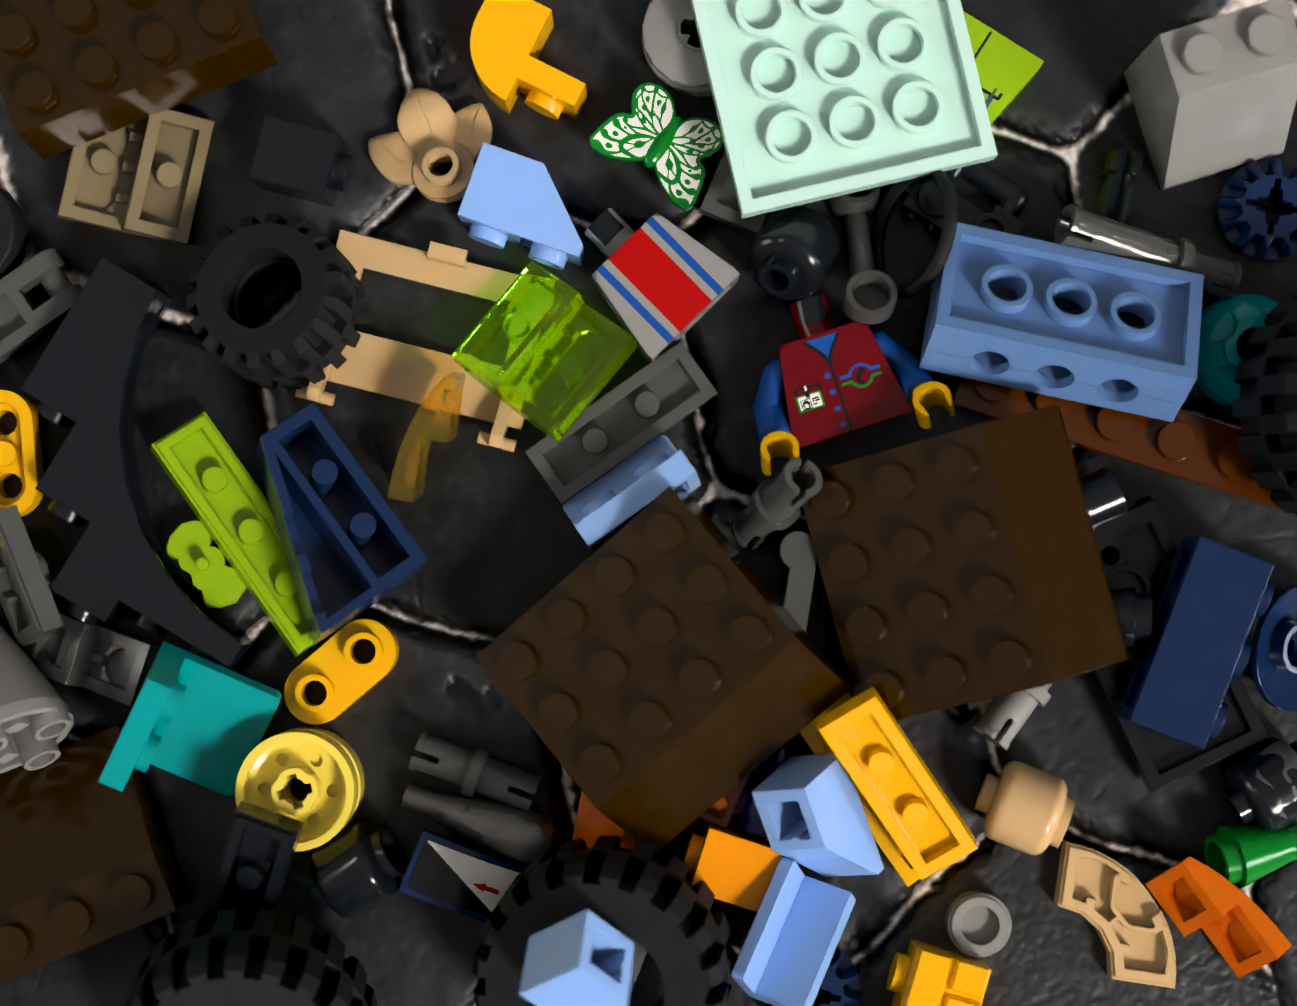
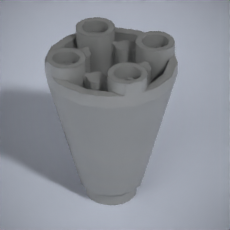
(31, 711)

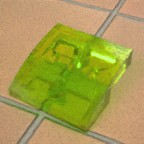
(544, 351)

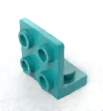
(191, 722)

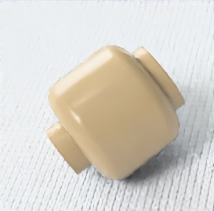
(1025, 808)

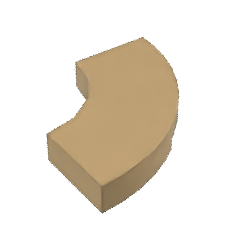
(1121, 911)

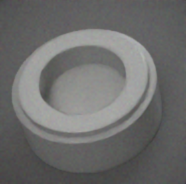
(978, 923)

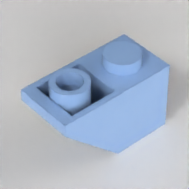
(519, 203)
(817, 817)
(578, 964)

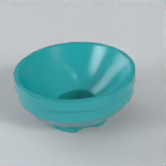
(1219, 334)

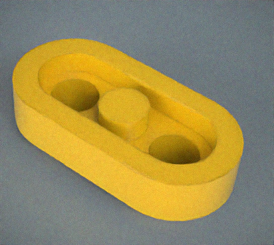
(21, 453)
(341, 672)

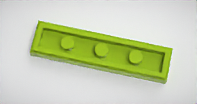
(236, 520)

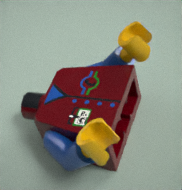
(837, 384)

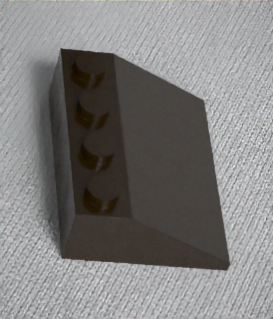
(79, 858)

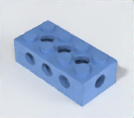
(1065, 323)

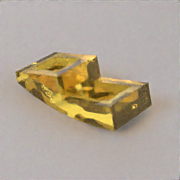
(435, 421)

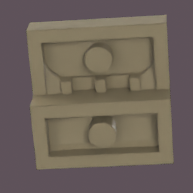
(140, 177)

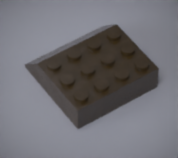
(108, 63)
(964, 566)
(662, 670)

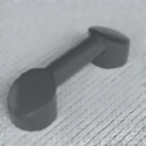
(869, 292)

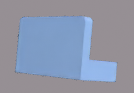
(792, 938)

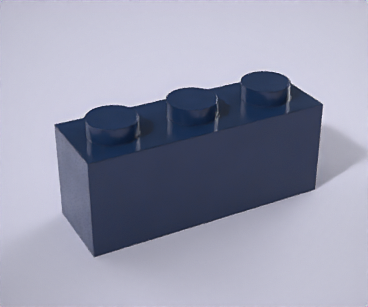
(1197, 641)

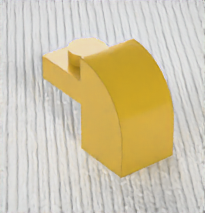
(505, 56)

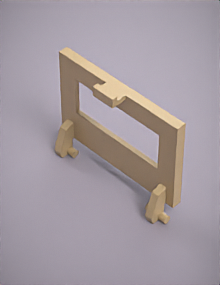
(410, 370)

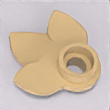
(428, 138)

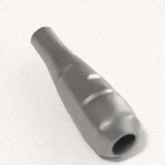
(487, 822)

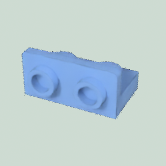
(629, 488)

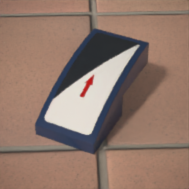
(458, 875)

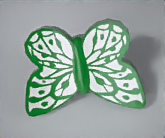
(661, 142)

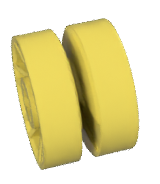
(314, 758)

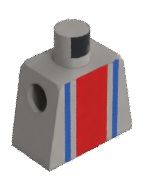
(656, 279)

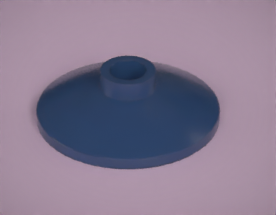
(1276, 651)

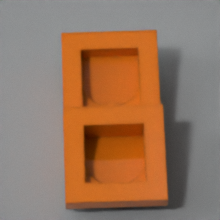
(1236, 926)

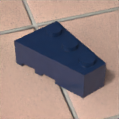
(332, 523)

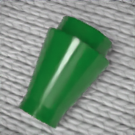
(1250, 852)

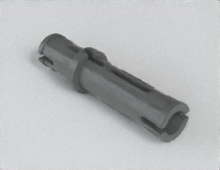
(1115, 238)

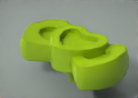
(206, 564)

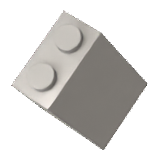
(1217, 92)

